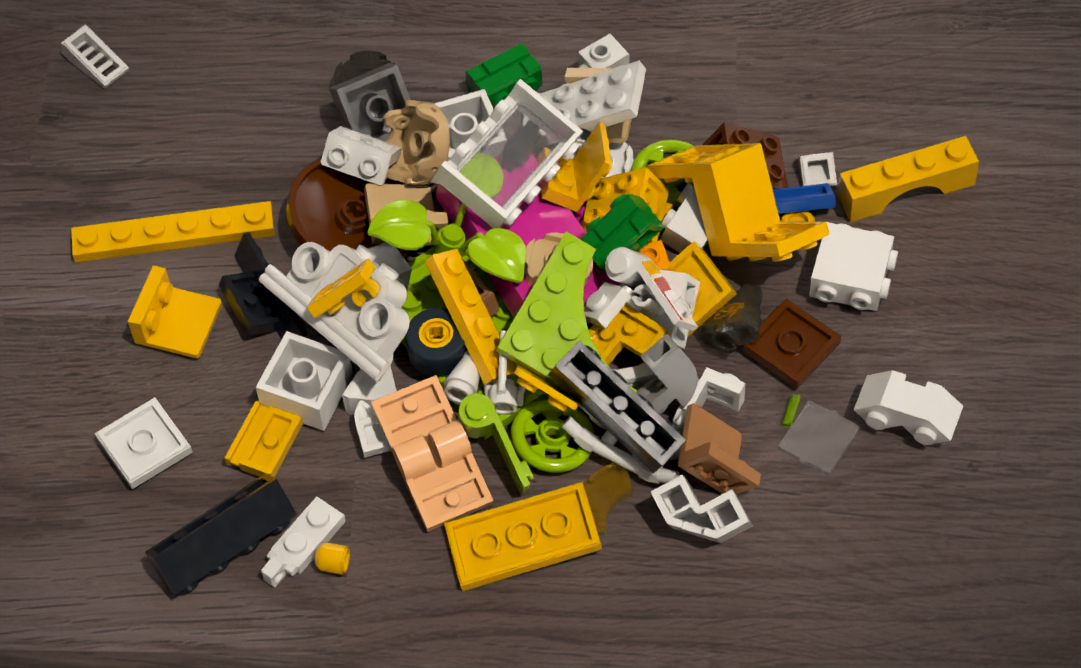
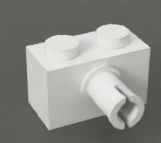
(683, 286)

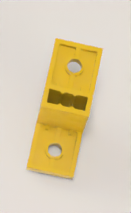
(738, 202)

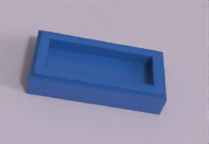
(804, 198)

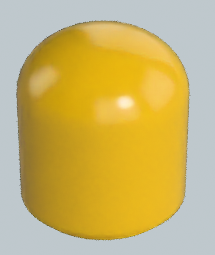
(332, 558)

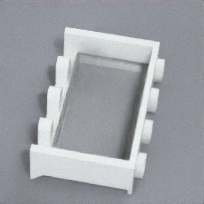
(509, 156)

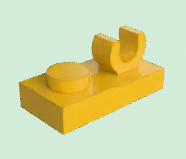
(332, 296)

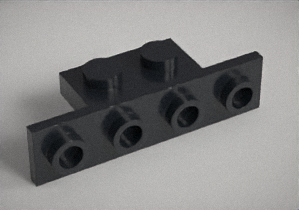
(251, 301)

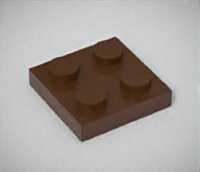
(792, 343)

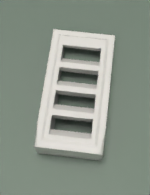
(85, 36)

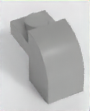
(673, 376)

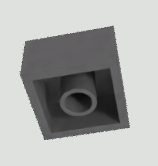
(368, 98)

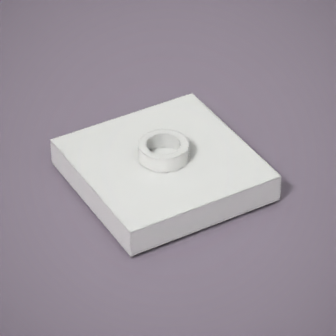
(143, 443)

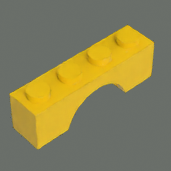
(873, 186)

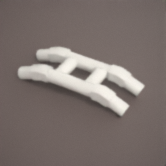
(606, 449)

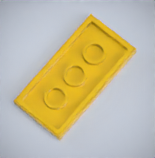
(522, 536)

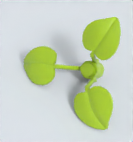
(405, 227)

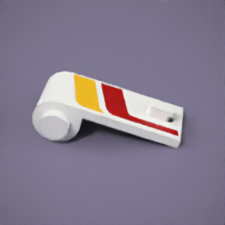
(637, 269)

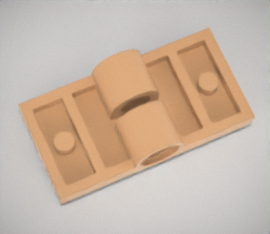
(432, 453)

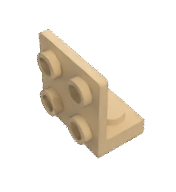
(380, 195)

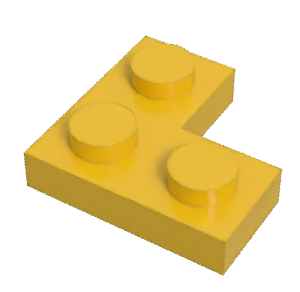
(626, 330)

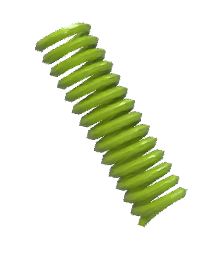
(791, 414)

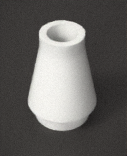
(462, 380)

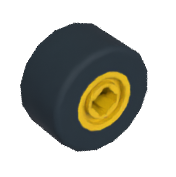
(434, 342)

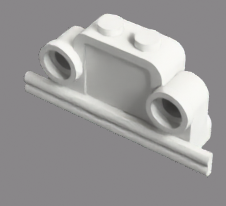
(362, 333)

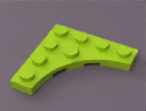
(552, 313)

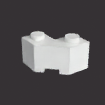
(925, 412)
(714, 520)

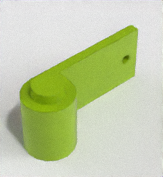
(480, 419)

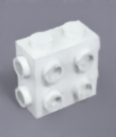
(853, 267)

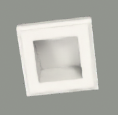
(817, 169)

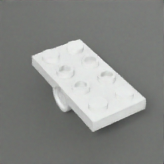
(600, 98)

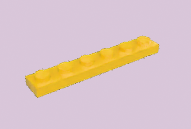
(172, 231)

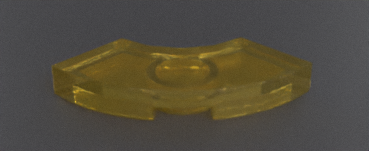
(605, 491)

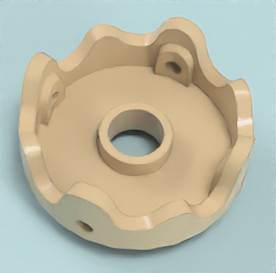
(411, 126)

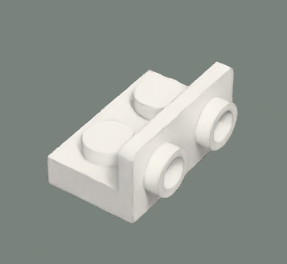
(359, 155)

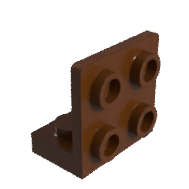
(734, 134)

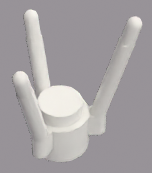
(503, 391)

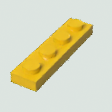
(468, 313)

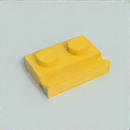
(264, 440)

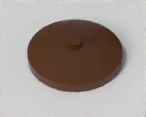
(330, 208)

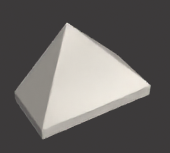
(367, 389)

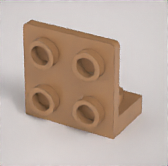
(713, 453)

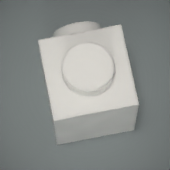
(603, 54)

